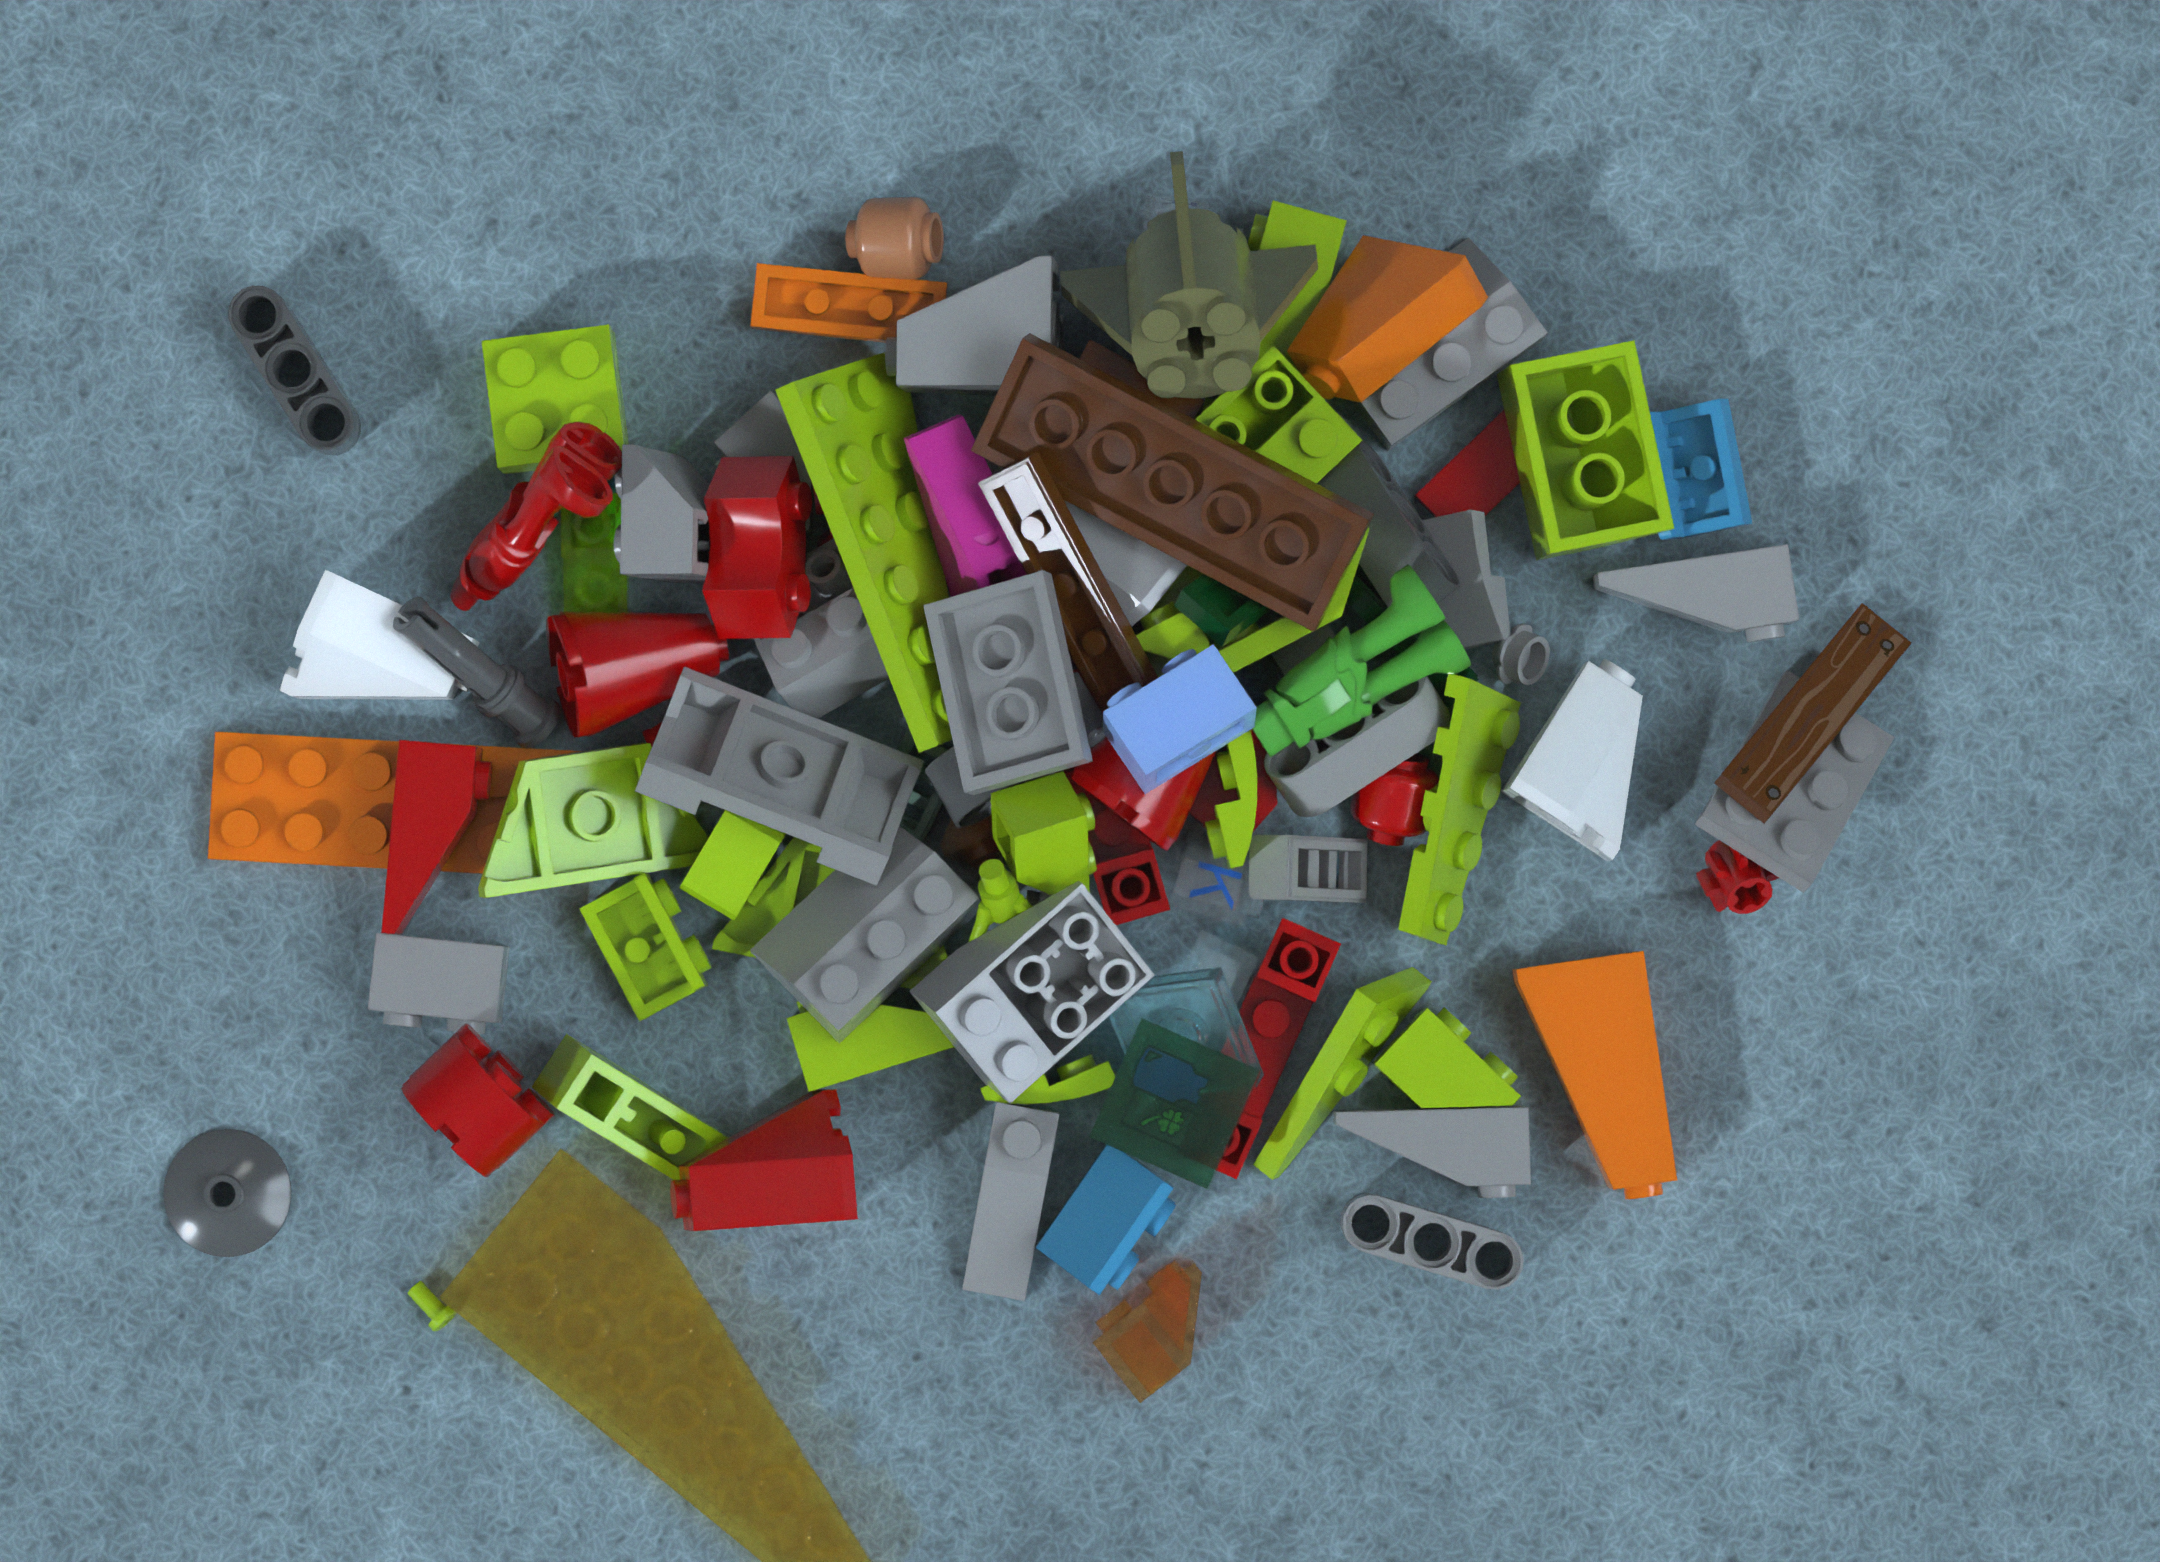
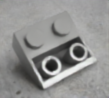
(661, 517)
(831, 646)

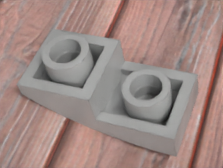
(1479, 605)

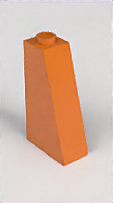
(1606, 1056)

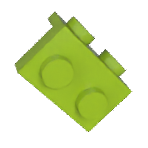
(646, 946)

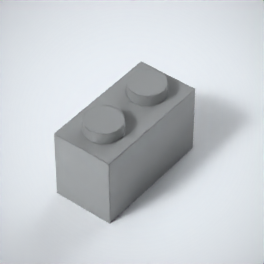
(438, 980)

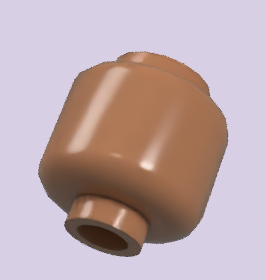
(895, 238)

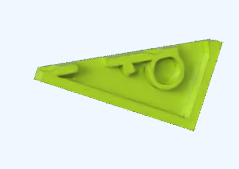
(1341, 1063)

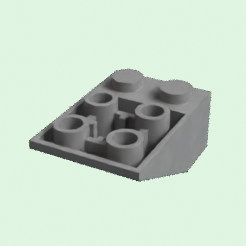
(1032, 988)

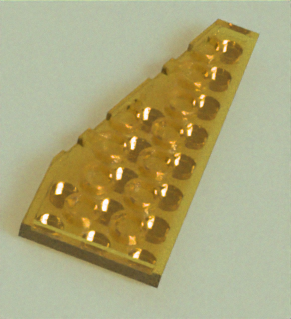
(625, 1336)

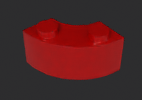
(757, 547)

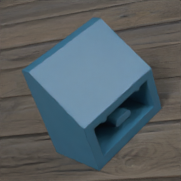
(1106, 1219)

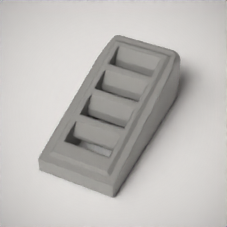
(1306, 868)

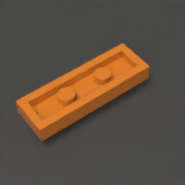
(837, 302)

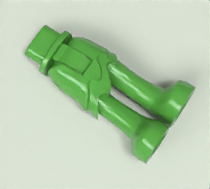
(1333, 682)

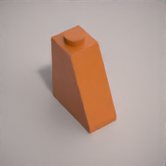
(1383, 315)

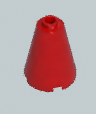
(625, 662)
(1156, 814)

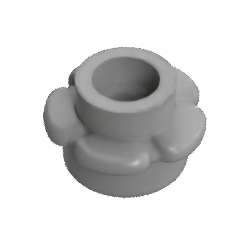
(1521, 656)

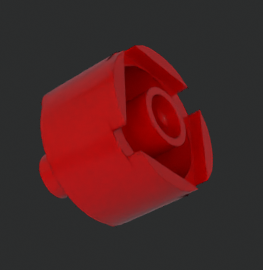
(476, 1101)

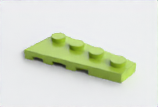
(1455, 810)

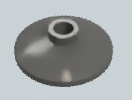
(259, 1185)

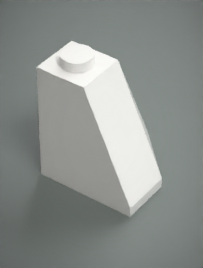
(356, 652)
(1583, 759)

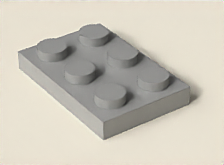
(1007, 683)
(1816, 810)

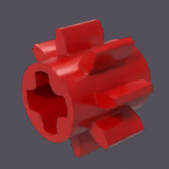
(1734, 880)

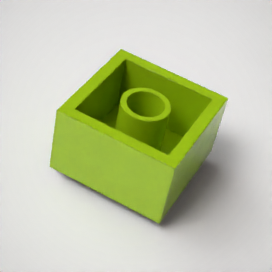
(548, 382)

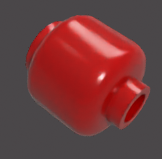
(1394, 802)

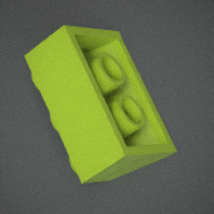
(1585, 450)

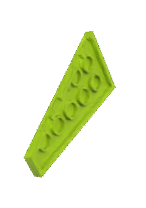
(855, 453)

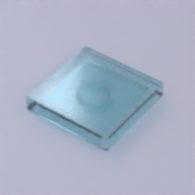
(1193, 1006)

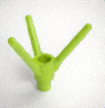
(999, 897)

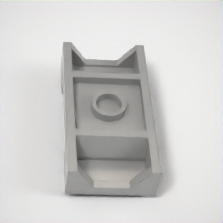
(781, 772)

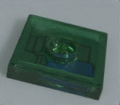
(1175, 1104)

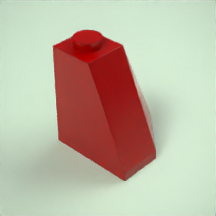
(772, 1172)

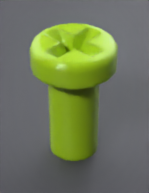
(432, 1306)

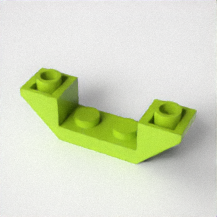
(1171, 632)

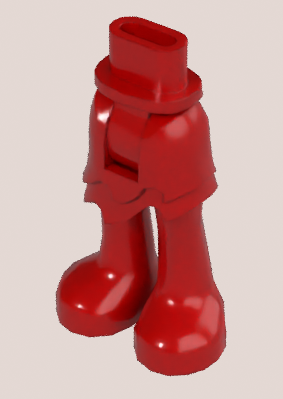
(568, 476)

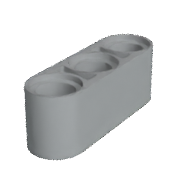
(1355, 756)
(1462, 1247)

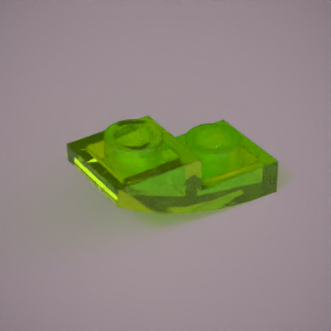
(589, 562)

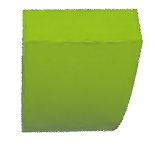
(1235, 821)
(1077, 1080)

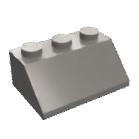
(1459, 361)
(862, 941)

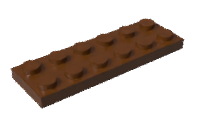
(1174, 482)

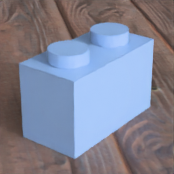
(1177, 717)

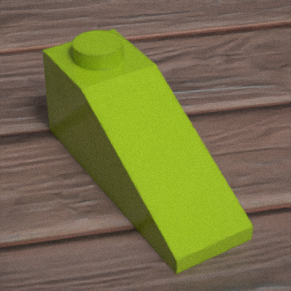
(879, 1042)
(623, 1108)

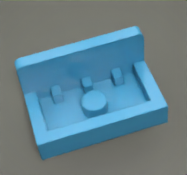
(1701, 469)

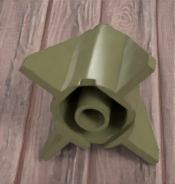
(1191, 298)

